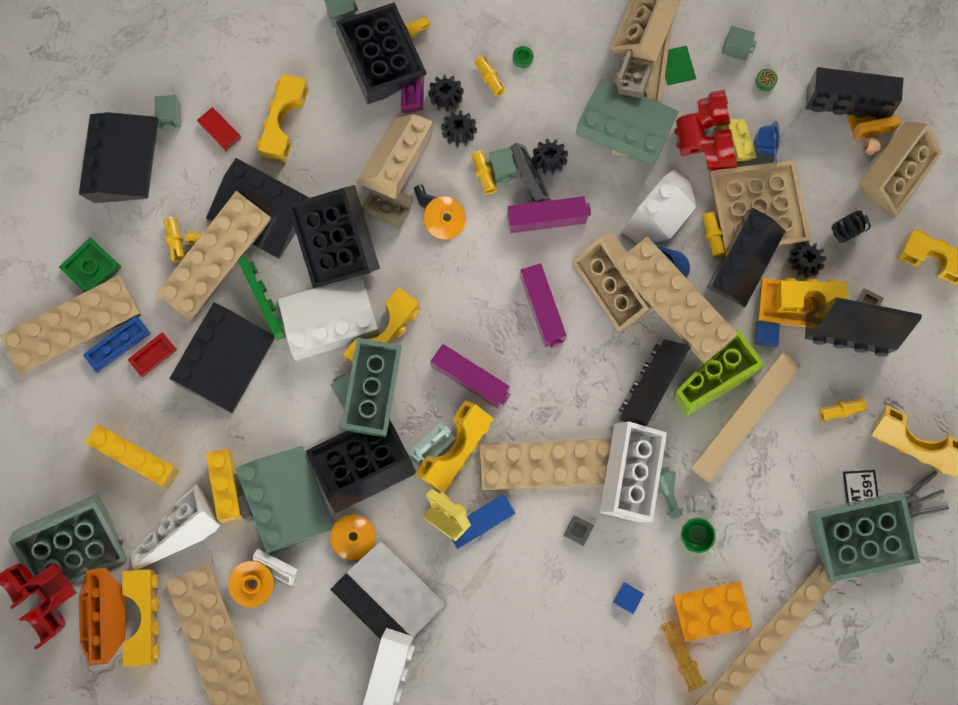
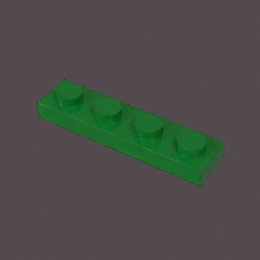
(258, 289)

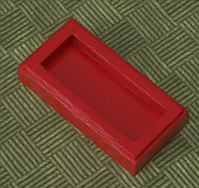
(219, 129)
(152, 354)

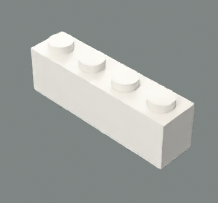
(389, 668)

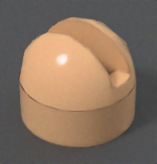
(871, 146)

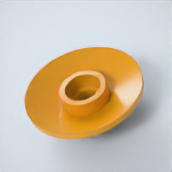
(434, 219)
(340, 537)
(240, 586)

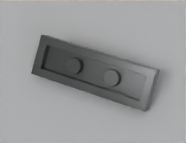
(529, 173)

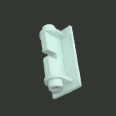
(432, 443)

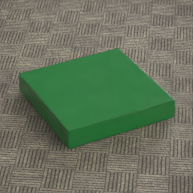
(89, 266)

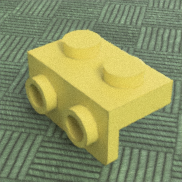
(741, 138)
(446, 516)

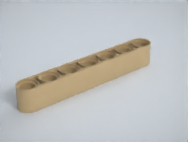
(745, 417)

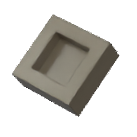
(869, 297)

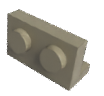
(633, 76)
(387, 208)

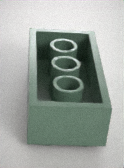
(371, 387)

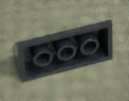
(746, 257)
(654, 382)

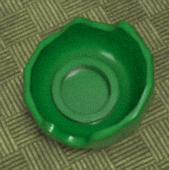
(698, 535)

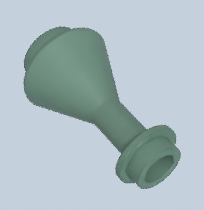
(666, 487)

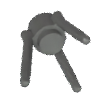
(914, 503)

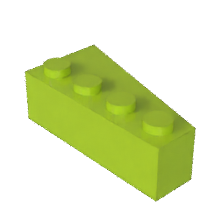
(719, 375)

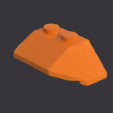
(101, 616)

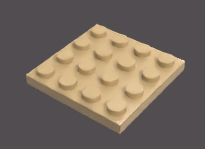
(767, 188)

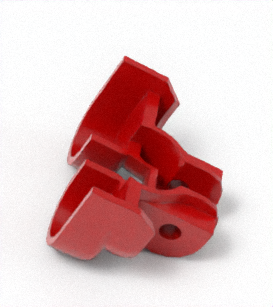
(692, 132)
(51, 588)

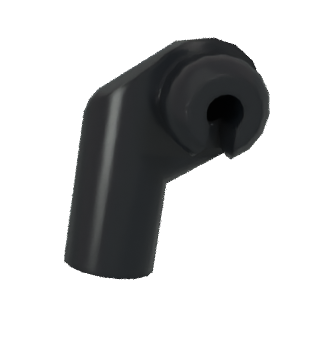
(422, 197)

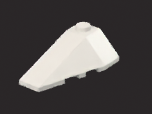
(187, 525)

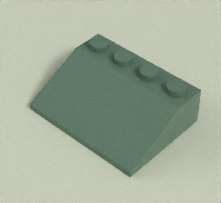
(626, 123)
(284, 499)
(864, 536)
(68, 540)

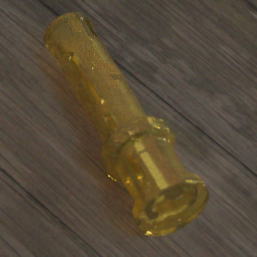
(687, 666)

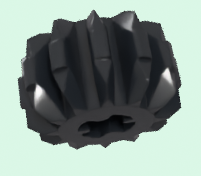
(445, 85)
(457, 121)
(543, 161)
(851, 226)
(801, 264)

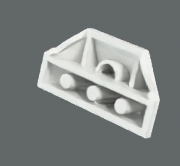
(662, 210)

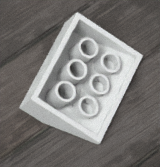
(327, 317)

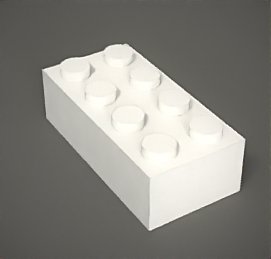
(633, 472)

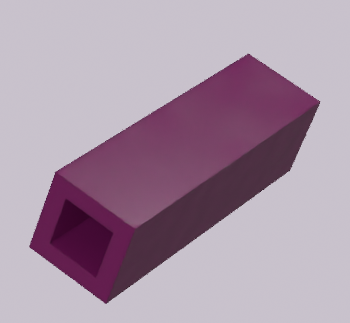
(548, 214)
(543, 306)
(471, 376)

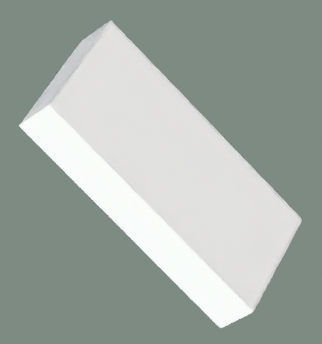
(278, 568)

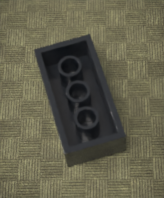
(854, 93)

